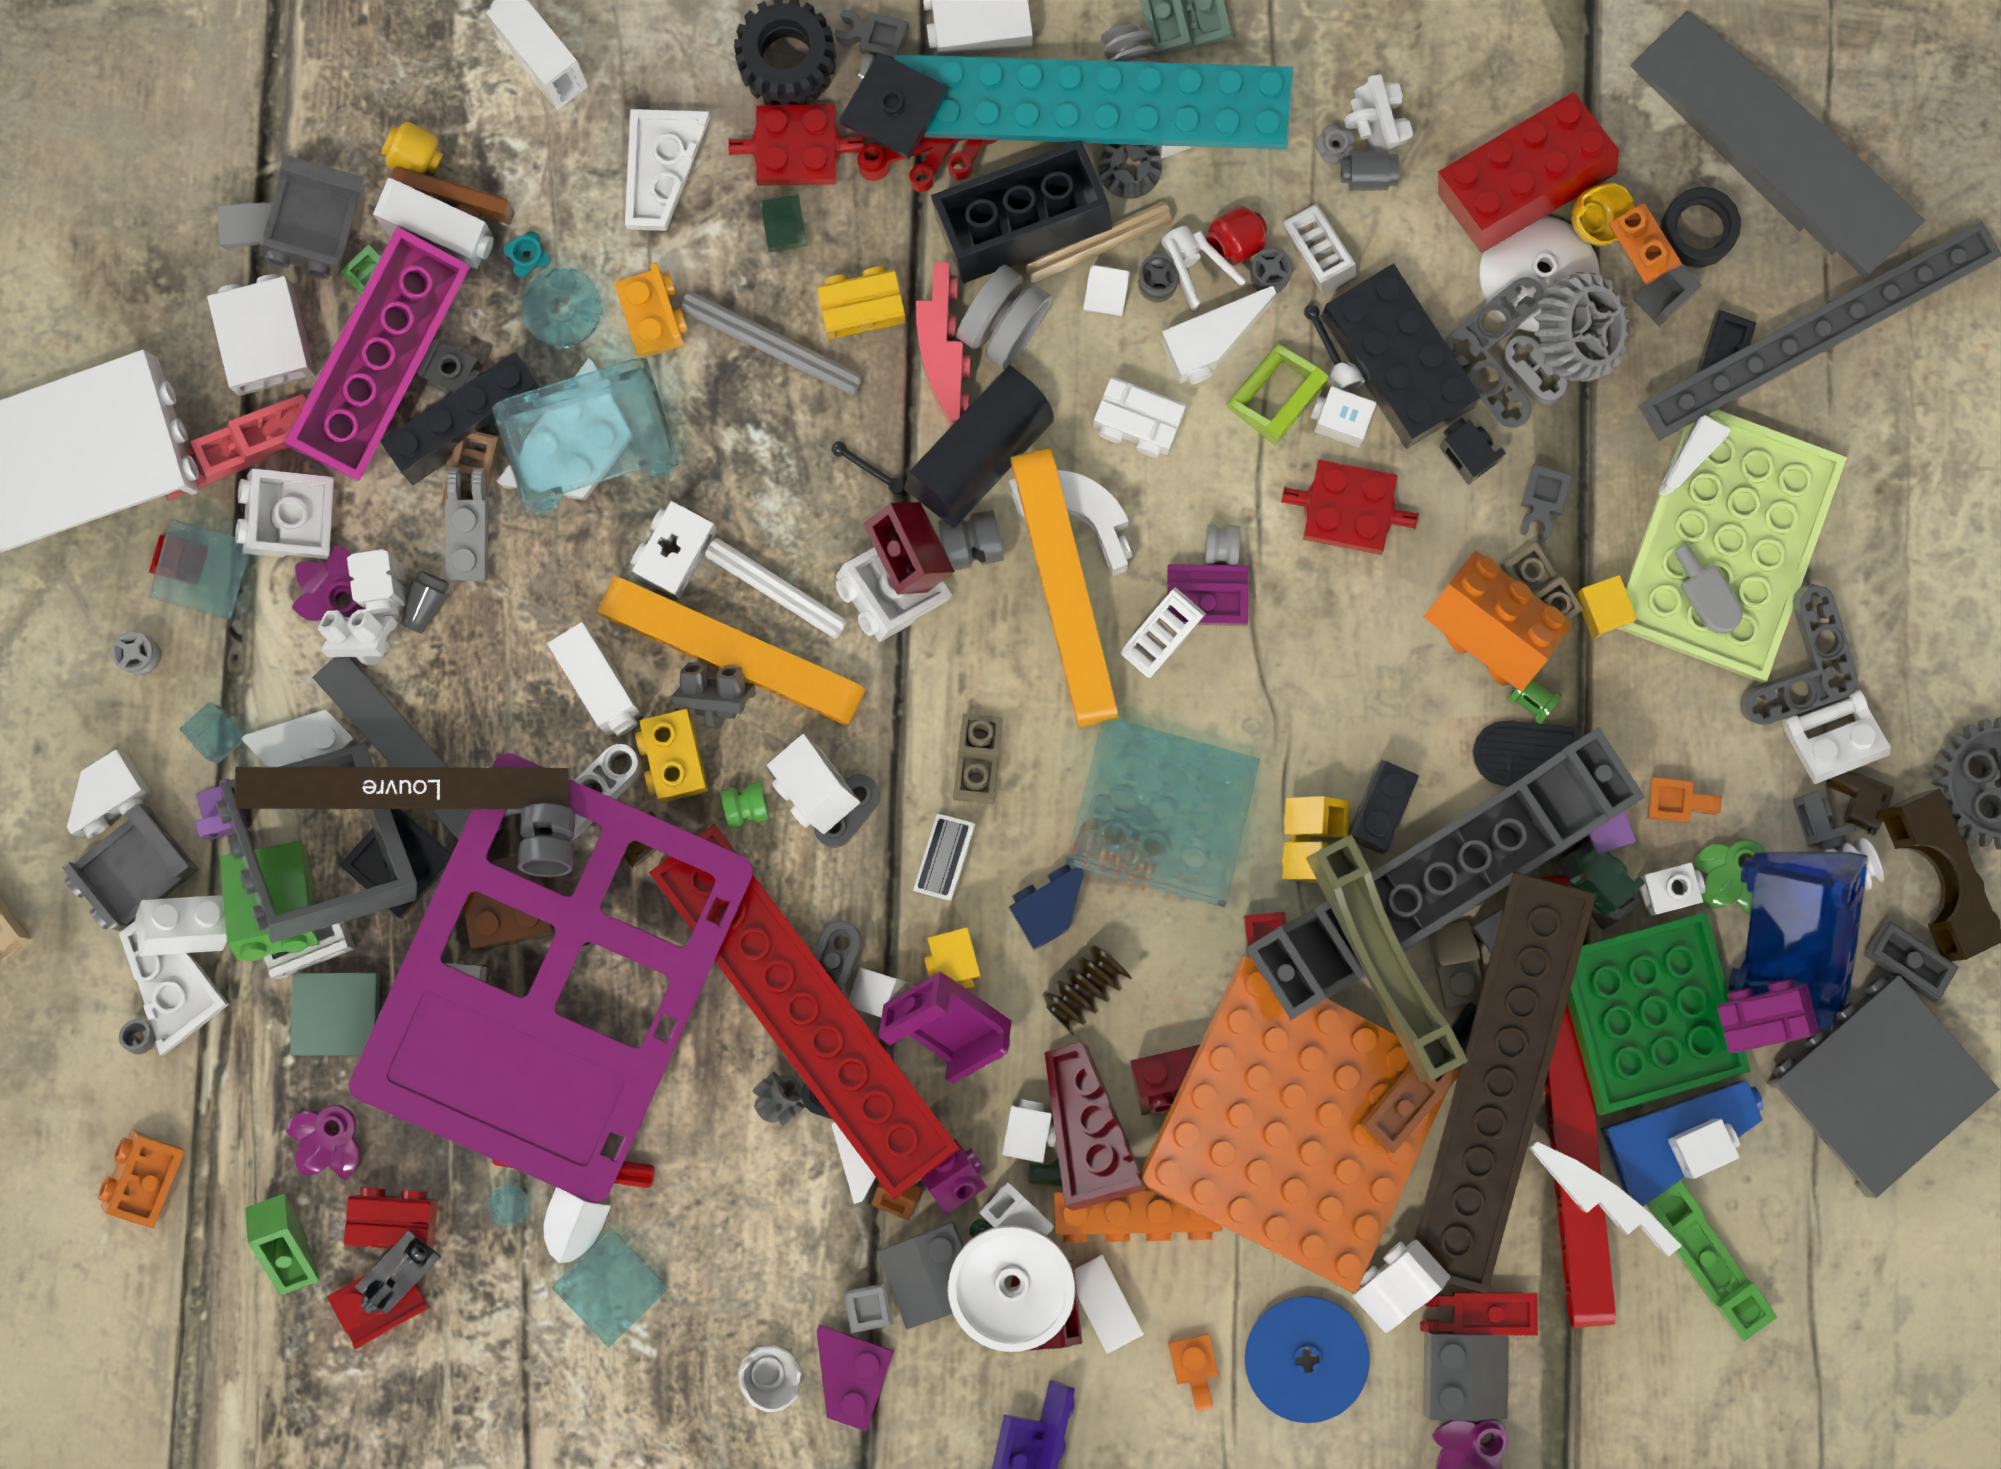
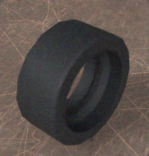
(1723, 207)

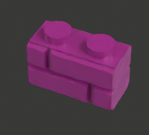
(1767, 1017)

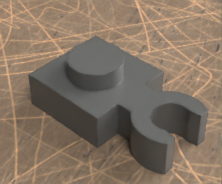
(876, 35)
(1545, 495)

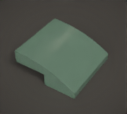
(1186, 24)
(333, 1013)

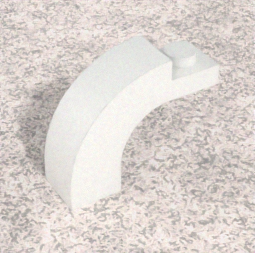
(1098, 510)

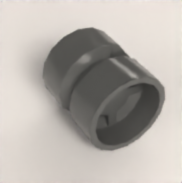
(972, 540)
(546, 840)

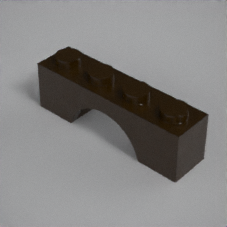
(1964, 916)

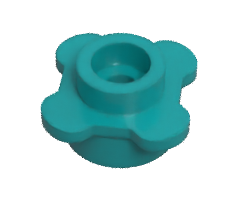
(528, 242)

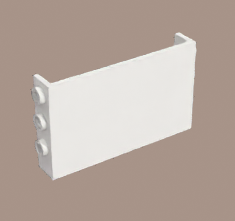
(89, 448)

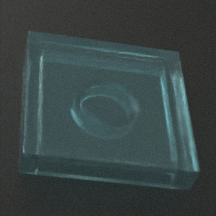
(199, 569)
(610, 1288)

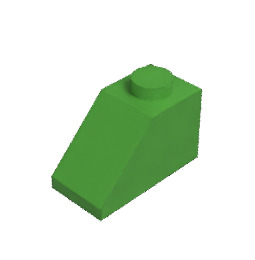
(280, 1244)

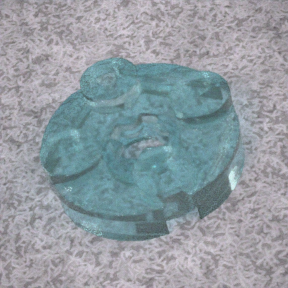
(561, 284)

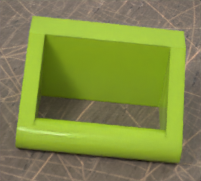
(1274, 430)

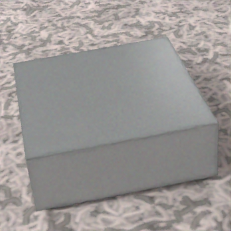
(868, 1308)

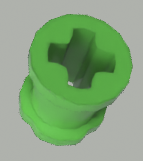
(1536, 700)

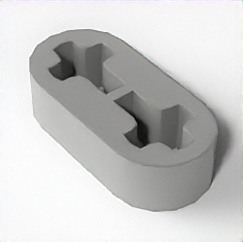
(1527, 376)

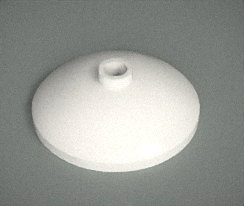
(1517, 257)
(1005, 1315)

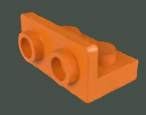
(140, 1179)

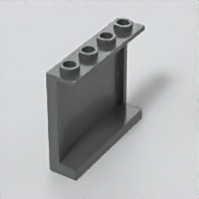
(1883, 1084)

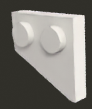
(299, 739)

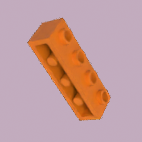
(1133, 1213)

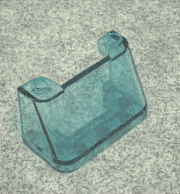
(584, 433)

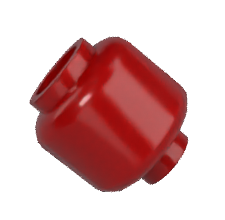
(1237, 234)

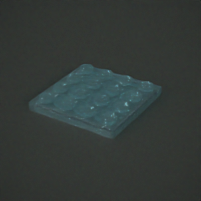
(1163, 811)

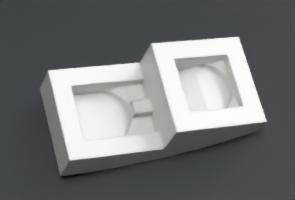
(1105, 1305)

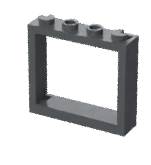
(337, 910)

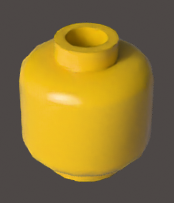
(412, 149)

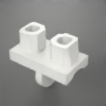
(1374, 115)
(357, 635)

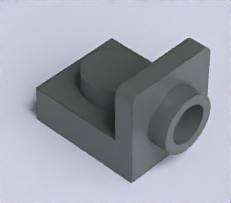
(1815, 818)

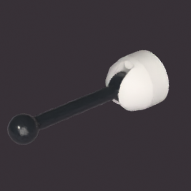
(1344, 374)

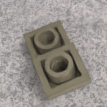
(1534, 570)
(978, 758)

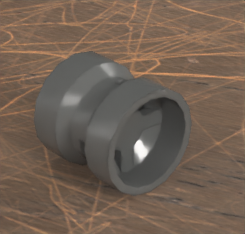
(1161, 271)

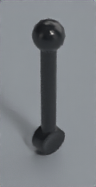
(895, 485)

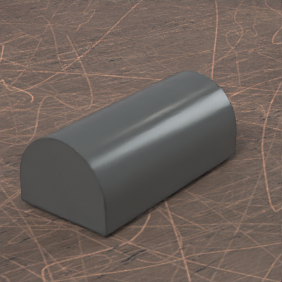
(1912, 960)

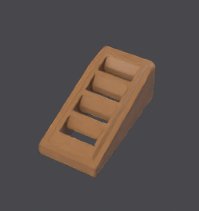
(489, 458)

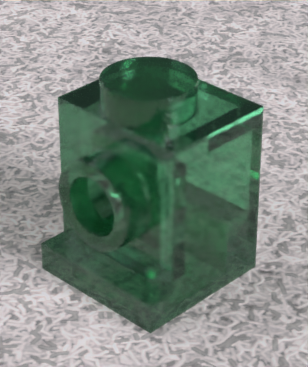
(1606, 878)

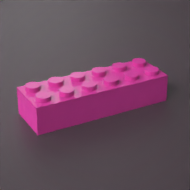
(376, 354)

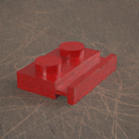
(365, 1327)

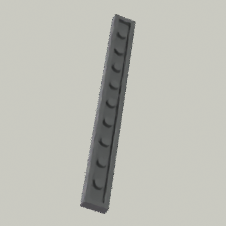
(1819, 331)

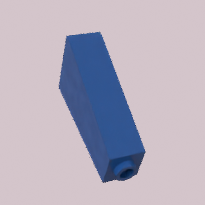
(1641, 1146)

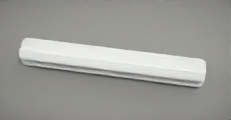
(775, 588)

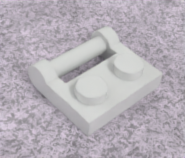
(1842, 747)

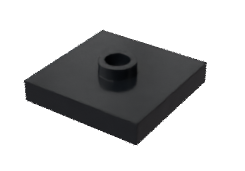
(894, 105)

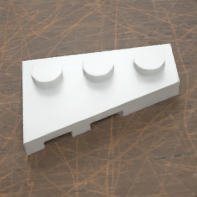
(659, 163)
(174, 992)

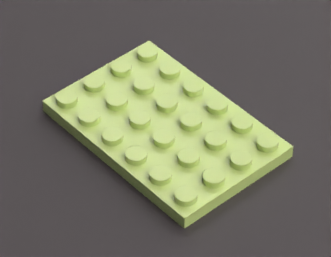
(1756, 518)

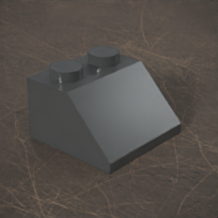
(920, 1273)
(1465, 1376)

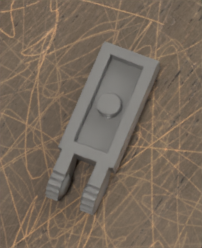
(466, 528)

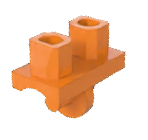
(1644, 243)

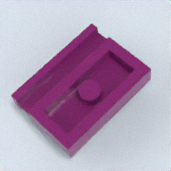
(1215, 589)

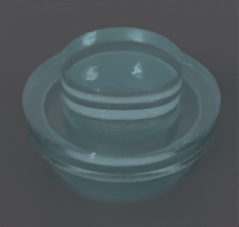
(508, 1205)

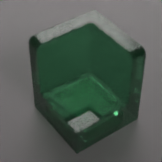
(783, 223)

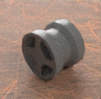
(1274, 263)

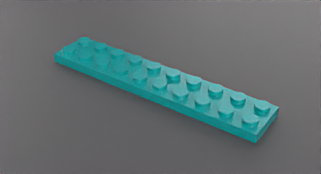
(1110, 101)

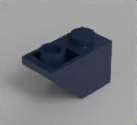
(1049, 910)

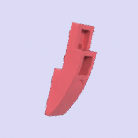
(943, 359)

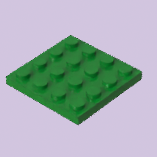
(1651, 1014)

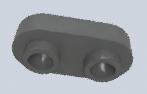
(857, 817)
(835, 961)

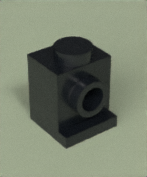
(1470, 450)

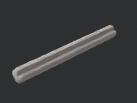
(771, 343)

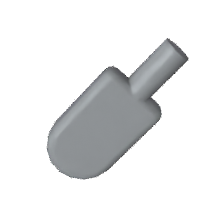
(1709, 594)

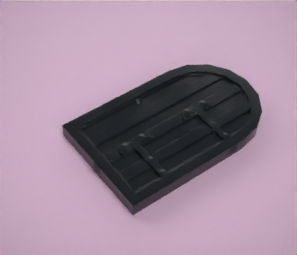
(1514, 749)

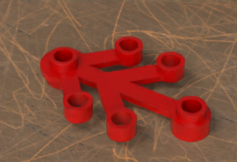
(938, 150)

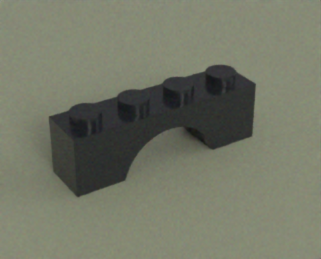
(430, 437)

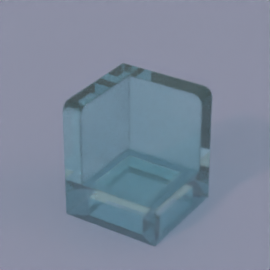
(213, 732)

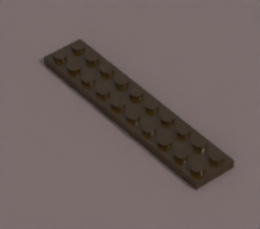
(1504, 1076)

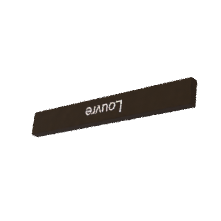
(399, 787)

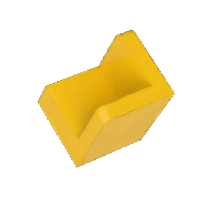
(1606, 606)

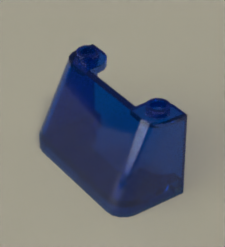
(1803, 925)

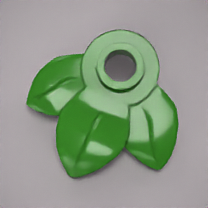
(1724, 874)

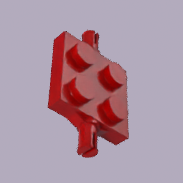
(795, 145)
(1349, 507)

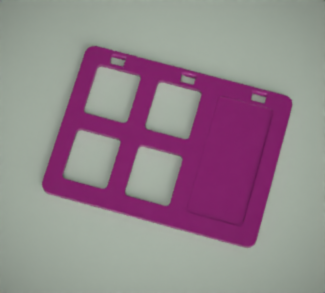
(508, 1067)

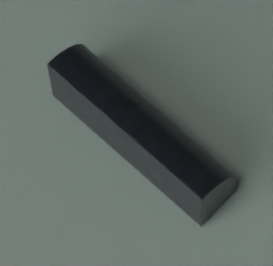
(979, 447)

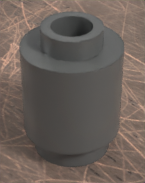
(1370, 170)

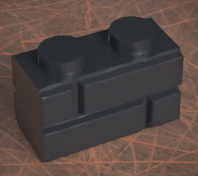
(1382, 806)

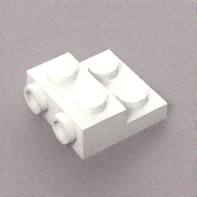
(285, 514)
(880, 608)

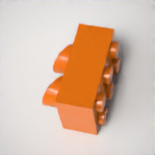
(1498, 621)

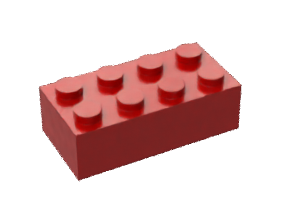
(1527, 172)

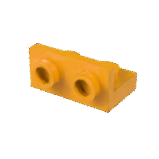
(650, 313)

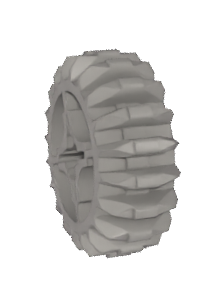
(1582, 326)

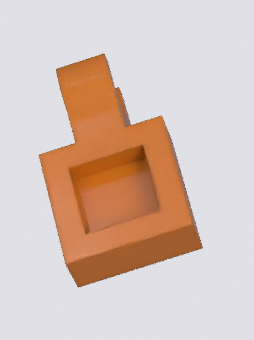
(1674, 801)
(1193, 1363)

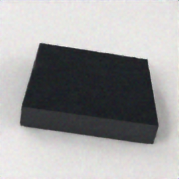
(424, 854)

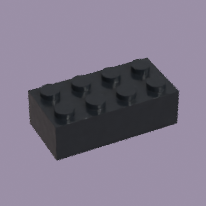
(1022, 211)
(1400, 356)

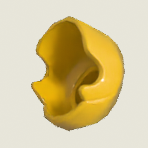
(1596, 209)

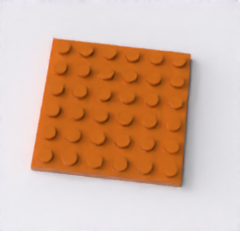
(1274, 1135)

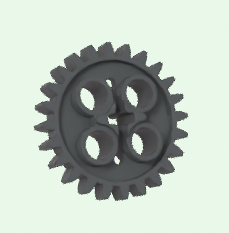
(1964, 789)

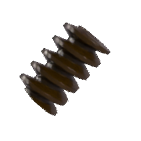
(1084, 988)

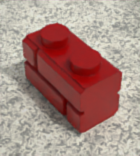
(383, 1220)

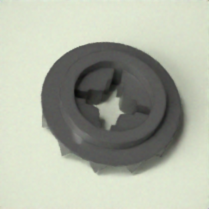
(1121, 182)

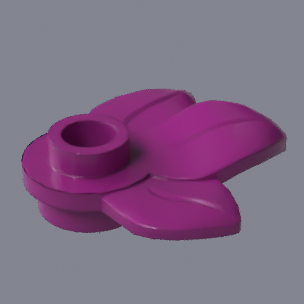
(324, 586)
(321, 1145)
(1463, 1445)

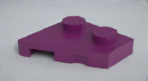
(851, 1375)

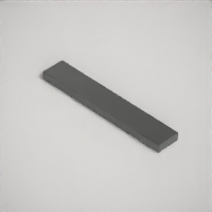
(384, 726)

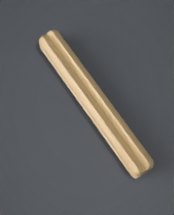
(1121, 232)

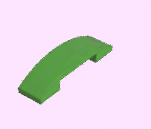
(1710, 1262)

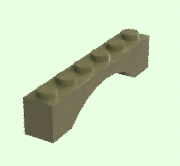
(1406, 1003)

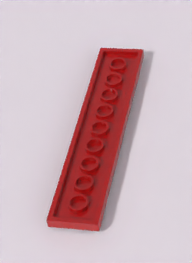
(816, 1028)

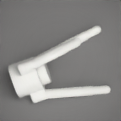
(1184, 250)

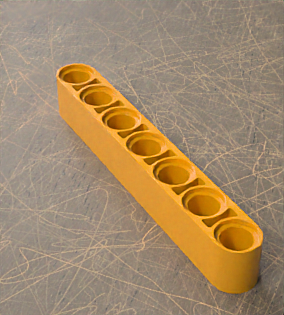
(1064, 587)
(726, 646)

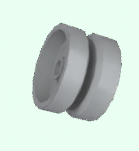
(1004, 316)

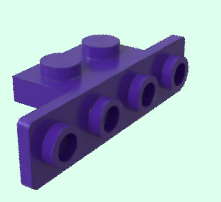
(1036, 1443)

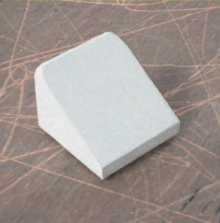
(1106, 290)

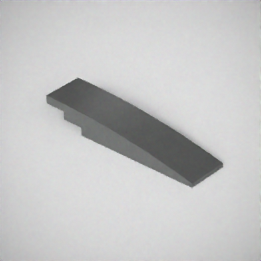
(1777, 145)

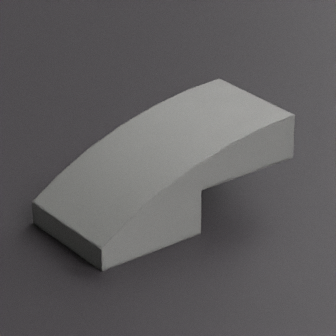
(242, 224)

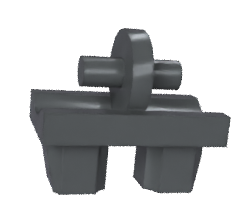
(712, 697)

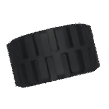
(779, 22)

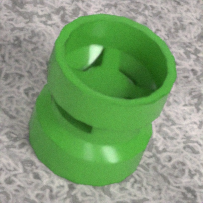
(744, 805)

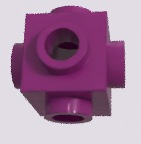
(956, 1180)

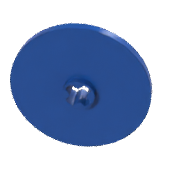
(1332, 1381)

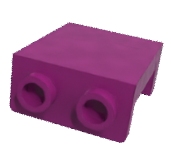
(949, 1024)

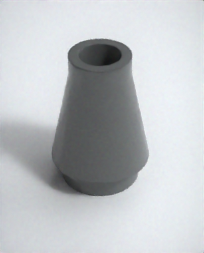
(424, 600)

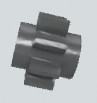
(778, 1098)

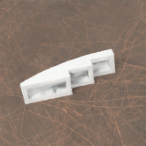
(1590, 1189)

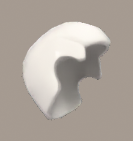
(769, 1378)

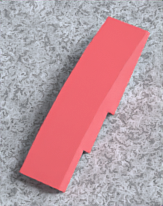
(242, 442)

